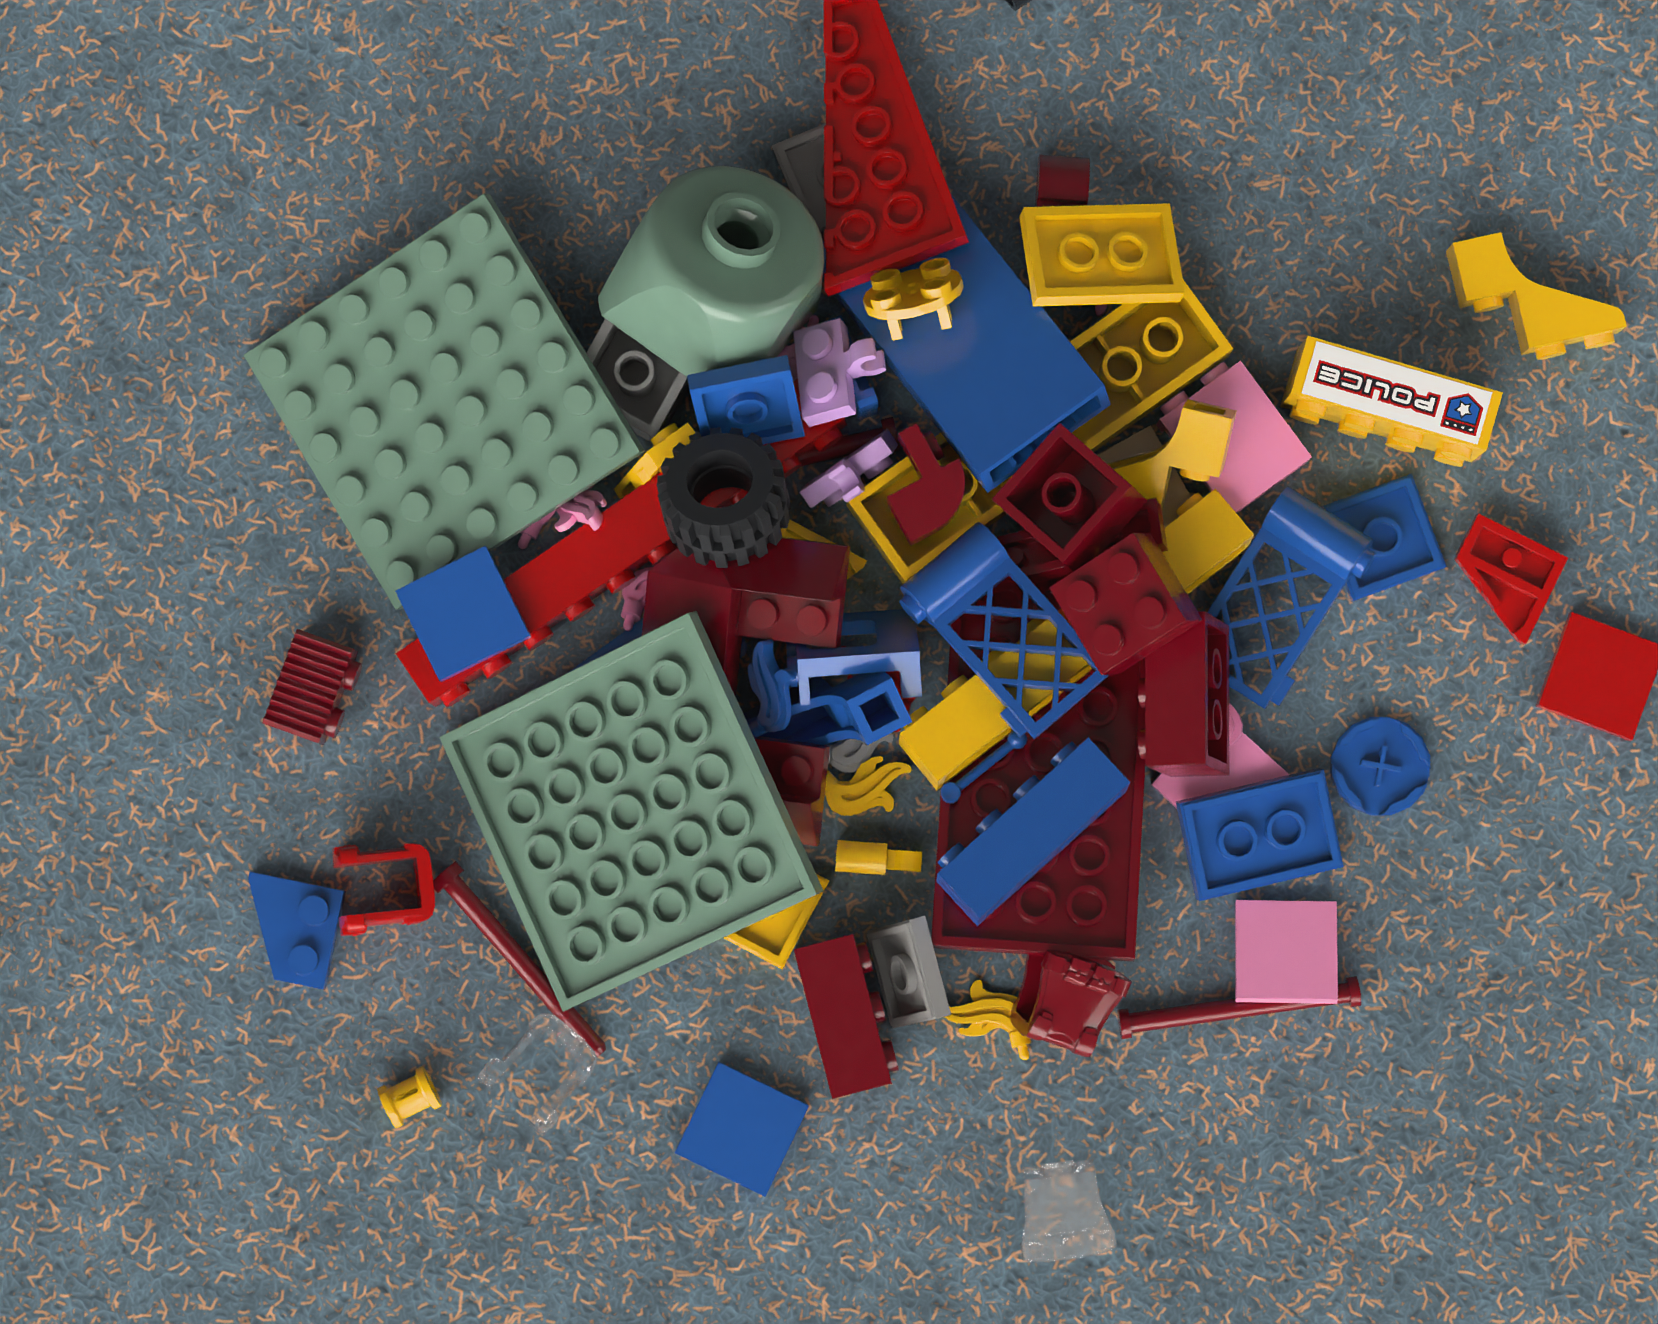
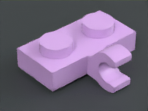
(828, 370)
(844, 479)

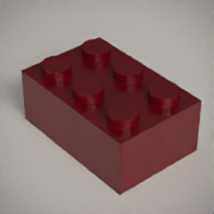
(1188, 703)
(845, 1015)

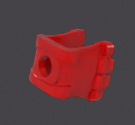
(351, 856)

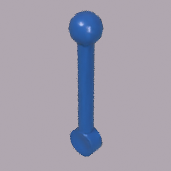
(952, 791)

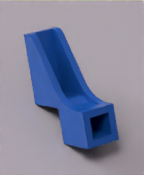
(855, 709)

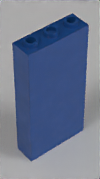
(994, 376)

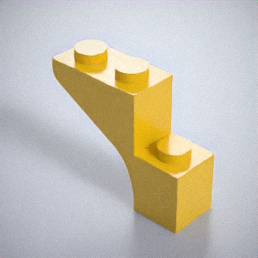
(1541, 315)
(1195, 448)

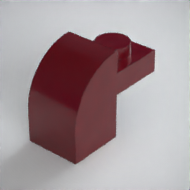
(1062, 181)
(934, 498)

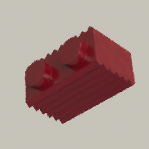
(312, 687)

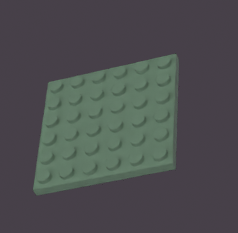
(443, 399)
(631, 812)

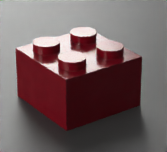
(1069, 499)
(1125, 603)

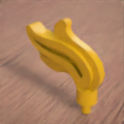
(865, 788)
(987, 1013)

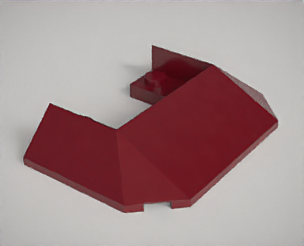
(783, 596)

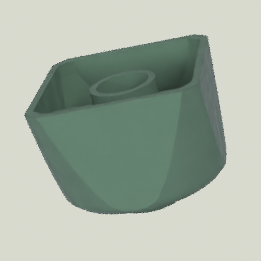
(717, 271)

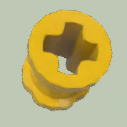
(409, 1097)

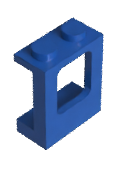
(895, 651)

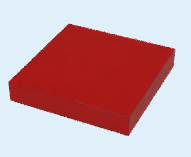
(1600, 676)

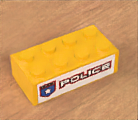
(1390, 401)

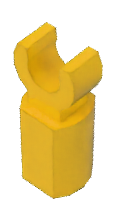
(874, 858)

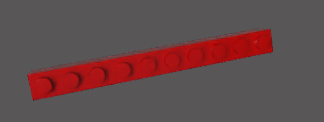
(590, 562)

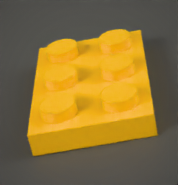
(1101, 254)

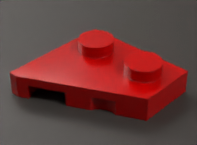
(1509, 573)

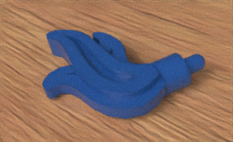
(772, 690)

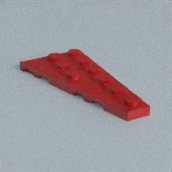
(879, 164)

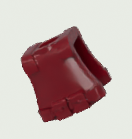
(1067, 999)

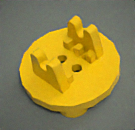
(913, 294)

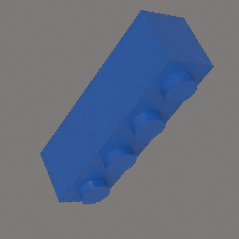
(1032, 830)

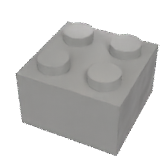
(637, 379)

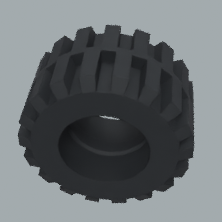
(719, 463)

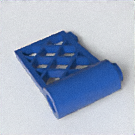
(1314, 541)
(953, 586)

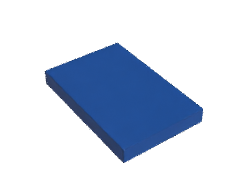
(1259, 834)

